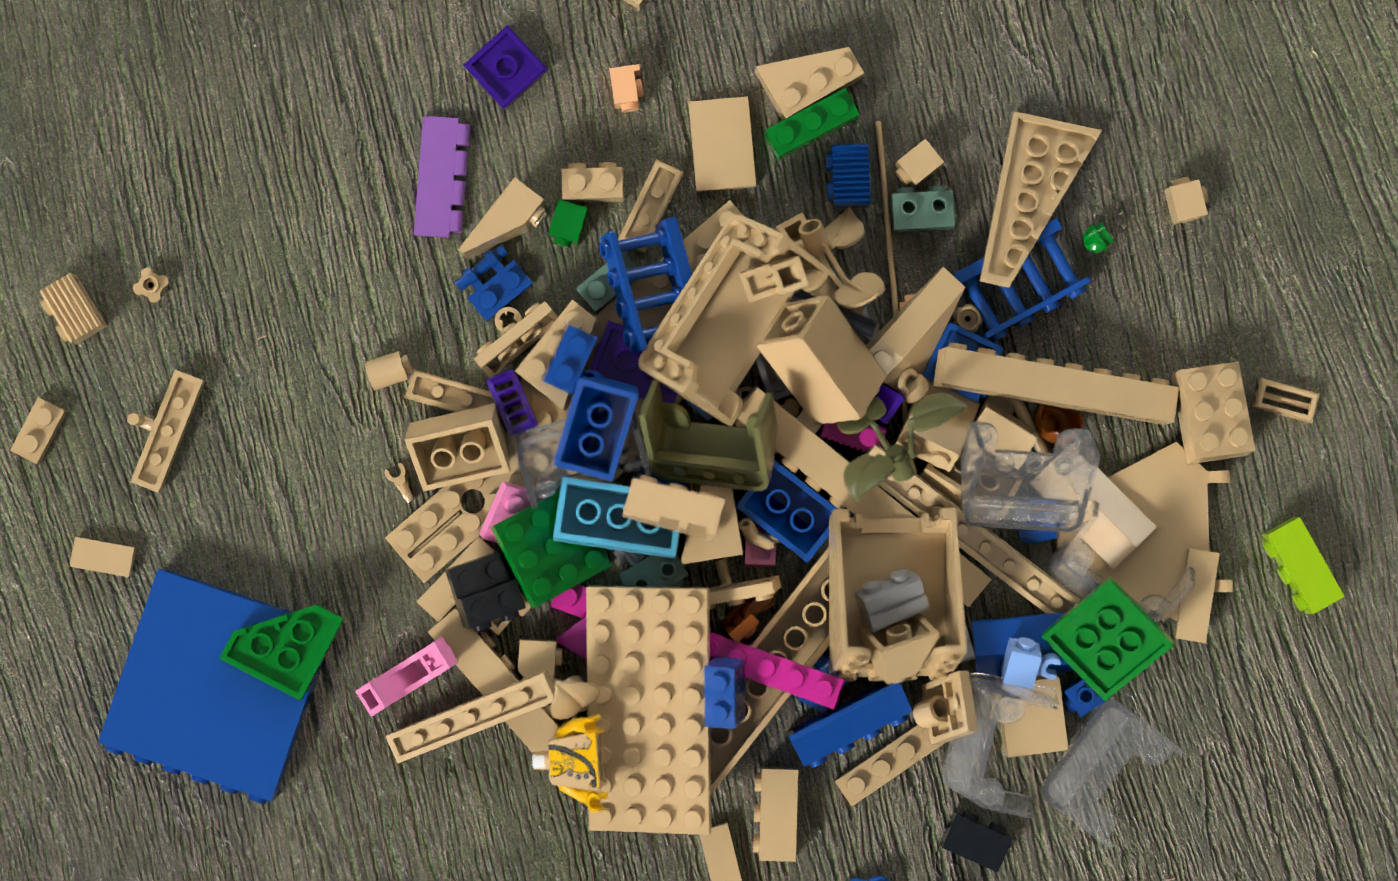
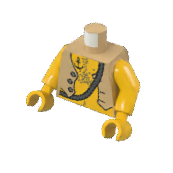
(576, 761)

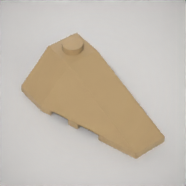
(917, 328)

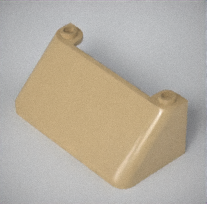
(712, 328)

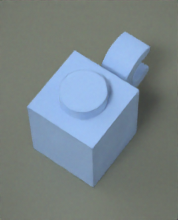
(1024, 662)

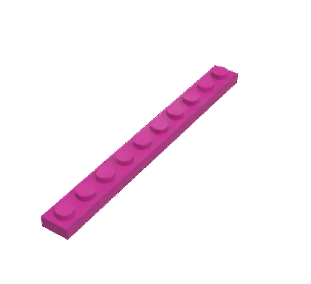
(758, 664)

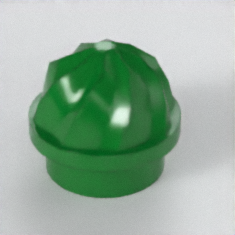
(1097, 238)

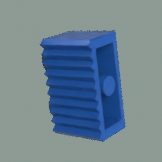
(849, 176)

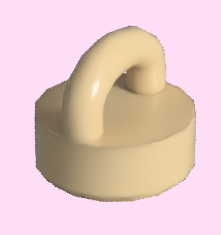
(913, 387)

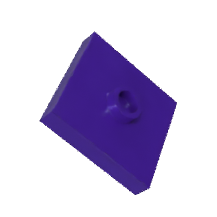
(505, 67)

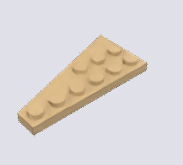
(1034, 176)

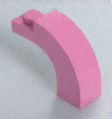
(407, 676)

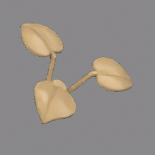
(841, 234)
(572, 697)

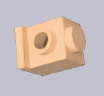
(626, 88)

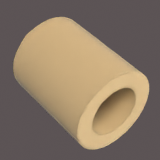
(388, 370)

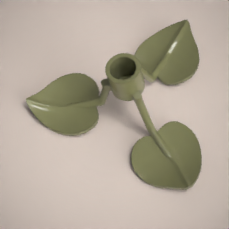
(869, 471)

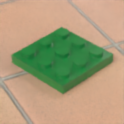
(539, 563)
(1107, 638)

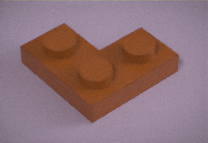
(741, 621)

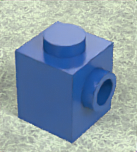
(1080, 697)

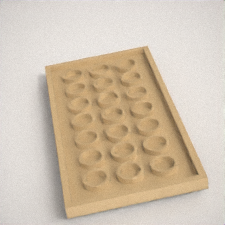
(649, 671)

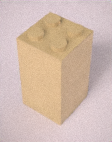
(821, 360)

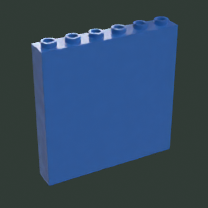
(190, 706)

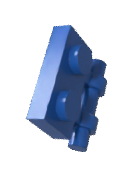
(497, 291)

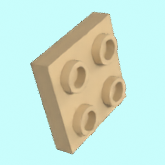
(947, 708)

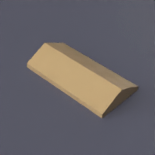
(1119, 522)

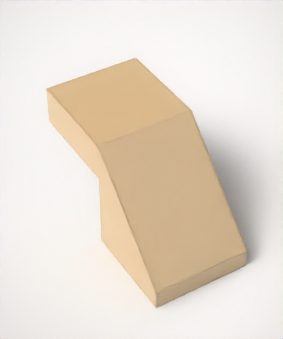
(774, 278)

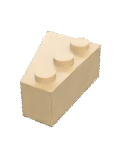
(537, 360)

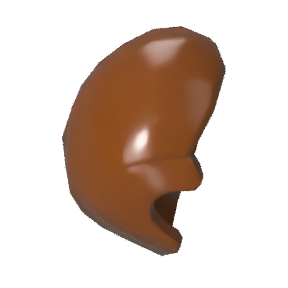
(1054, 420)

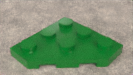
(285, 648)

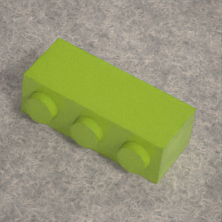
(1302, 566)

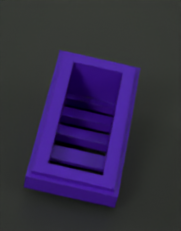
(503, 378)

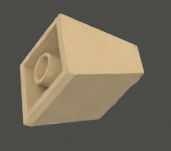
(727, 537)

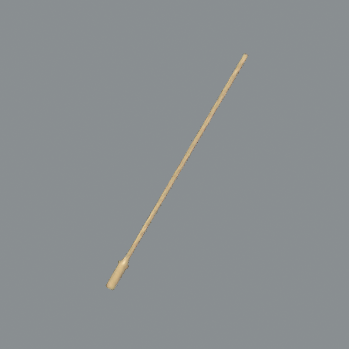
(889, 238)

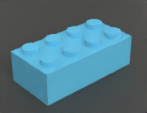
(592, 516)

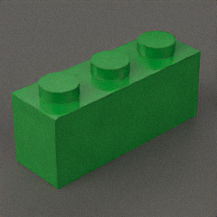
(811, 124)

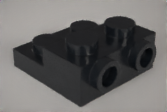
(485, 591)

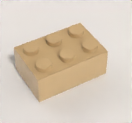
(1213, 413)

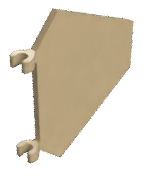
(1177, 504)

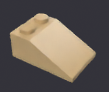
(508, 217)

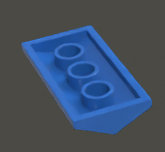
(993, 635)

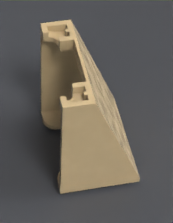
(871, 551)

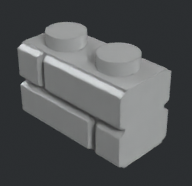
(891, 599)

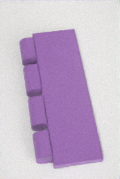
(436, 177)

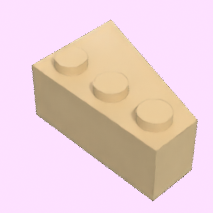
(808, 79)
(673, 507)

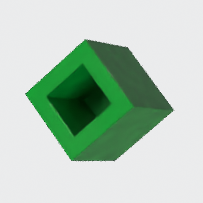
(568, 223)

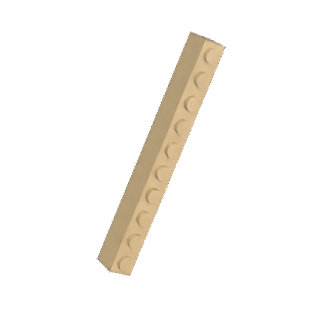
(826, 470)

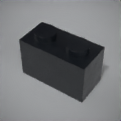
(976, 840)

